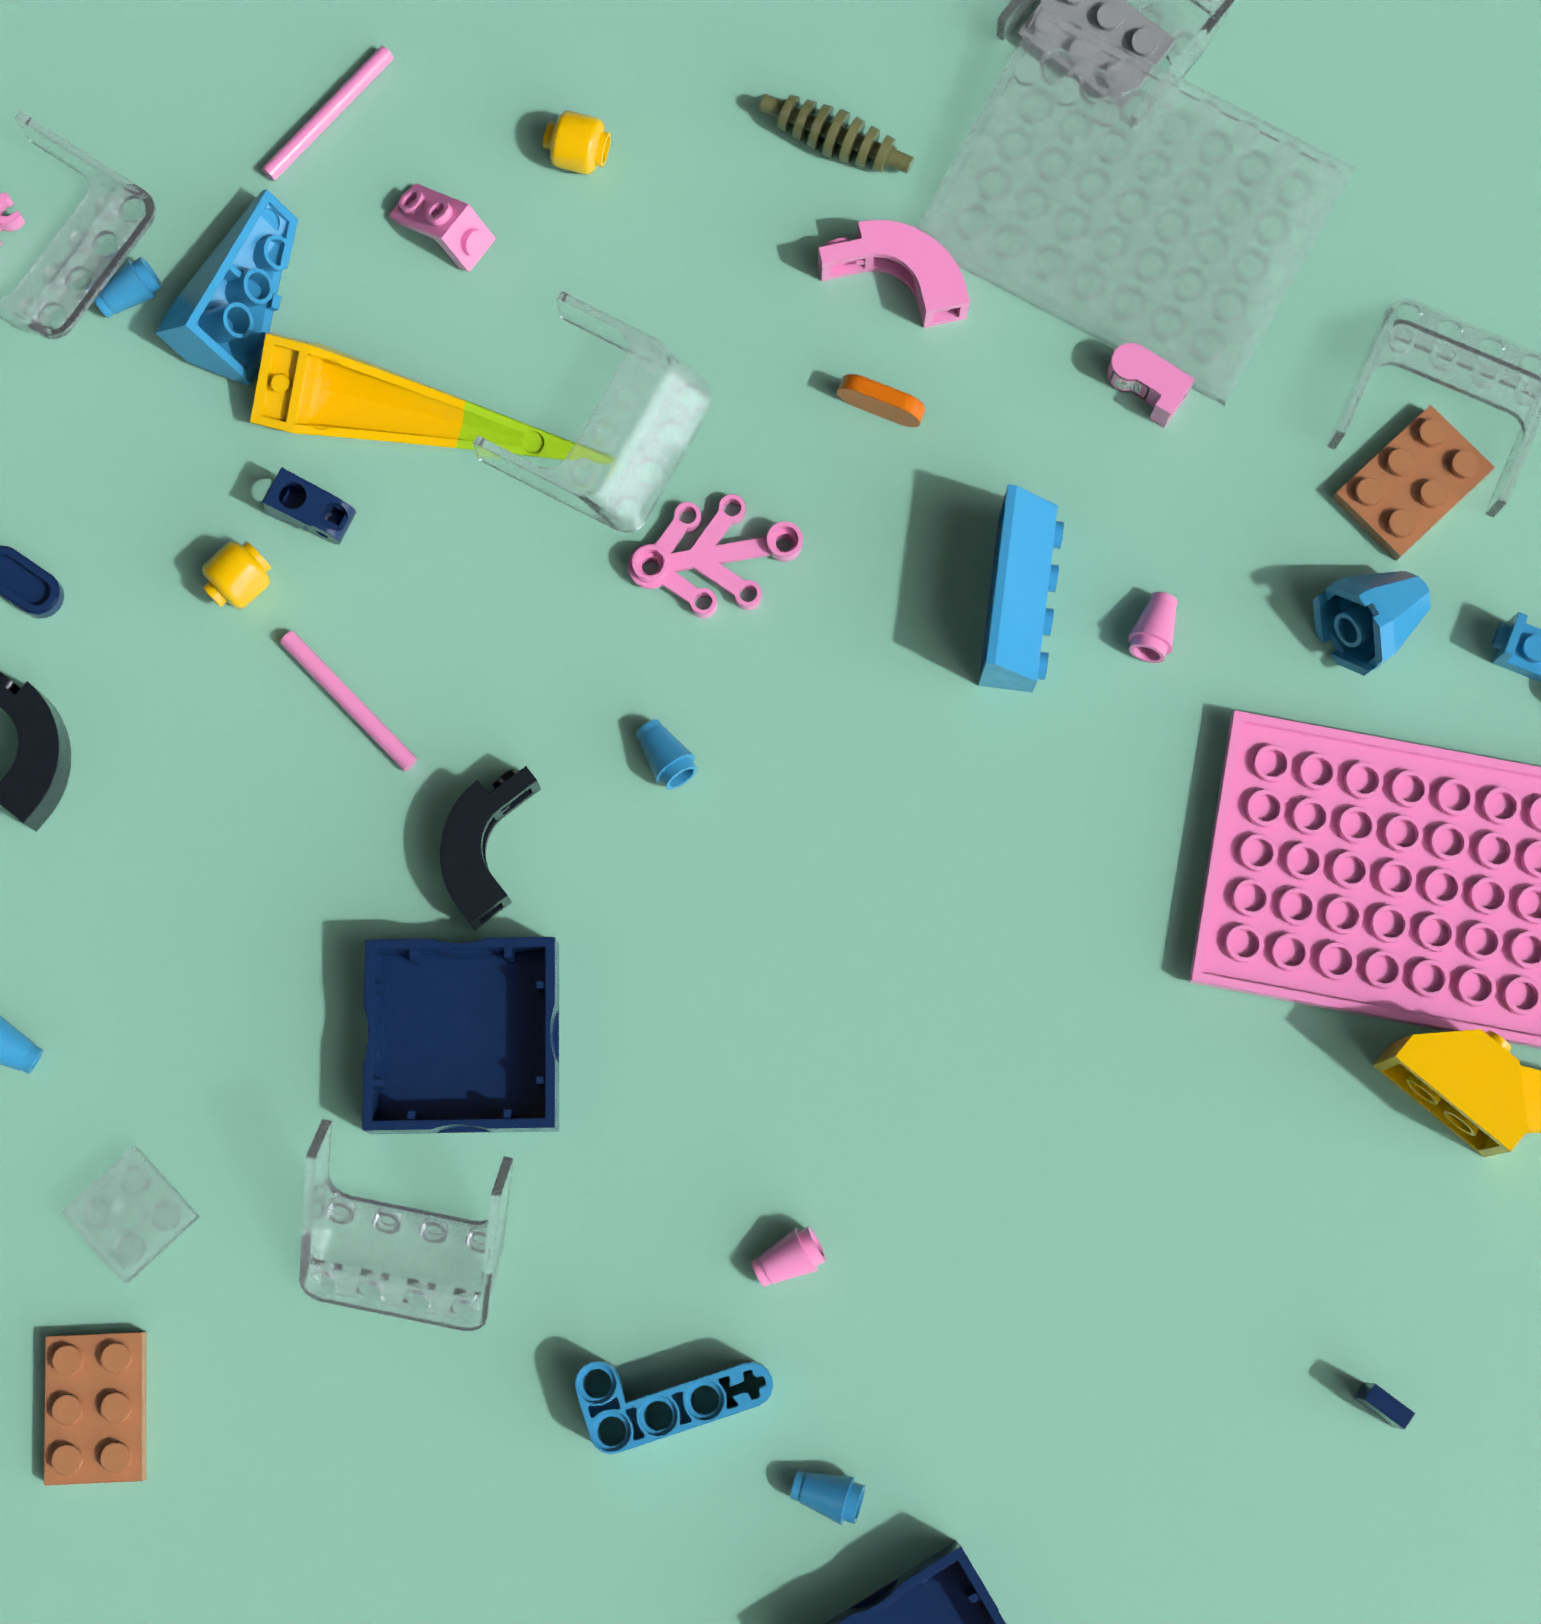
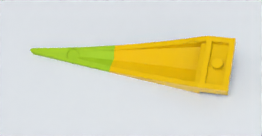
(333, 394)

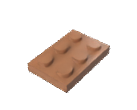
(1413, 482)
(95, 1408)

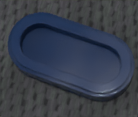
(28, 585)

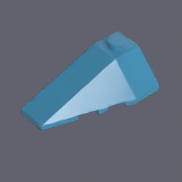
(232, 297)

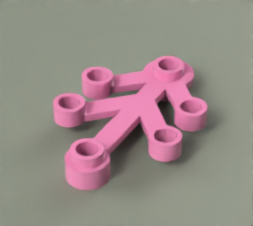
(708, 556)

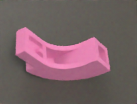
(906, 255)

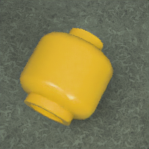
(577, 142)
(236, 575)

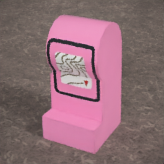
(1150, 379)

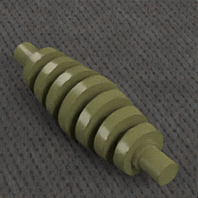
(836, 133)

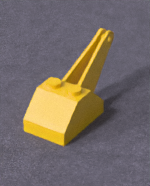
(1468, 1085)

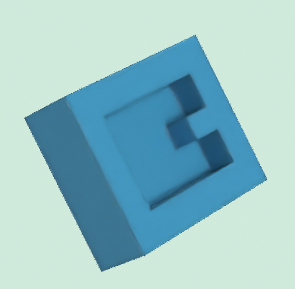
(1518, 647)

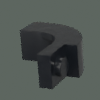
(43, 756)
(466, 840)

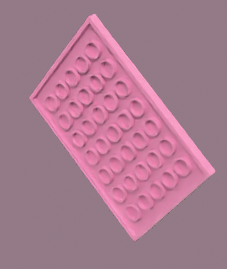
(1375, 879)

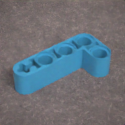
(677, 1397)

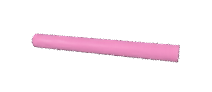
(327, 113)
(348, 701)

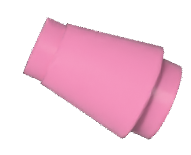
(1154, 631)
(790, 1257)

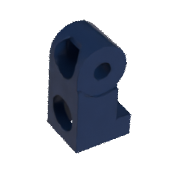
(308, 507)

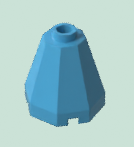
(1370, 617)

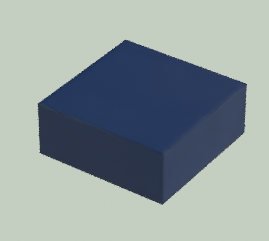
(1384, 1405)

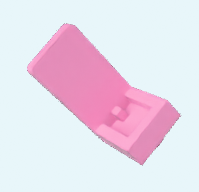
(447, 221)

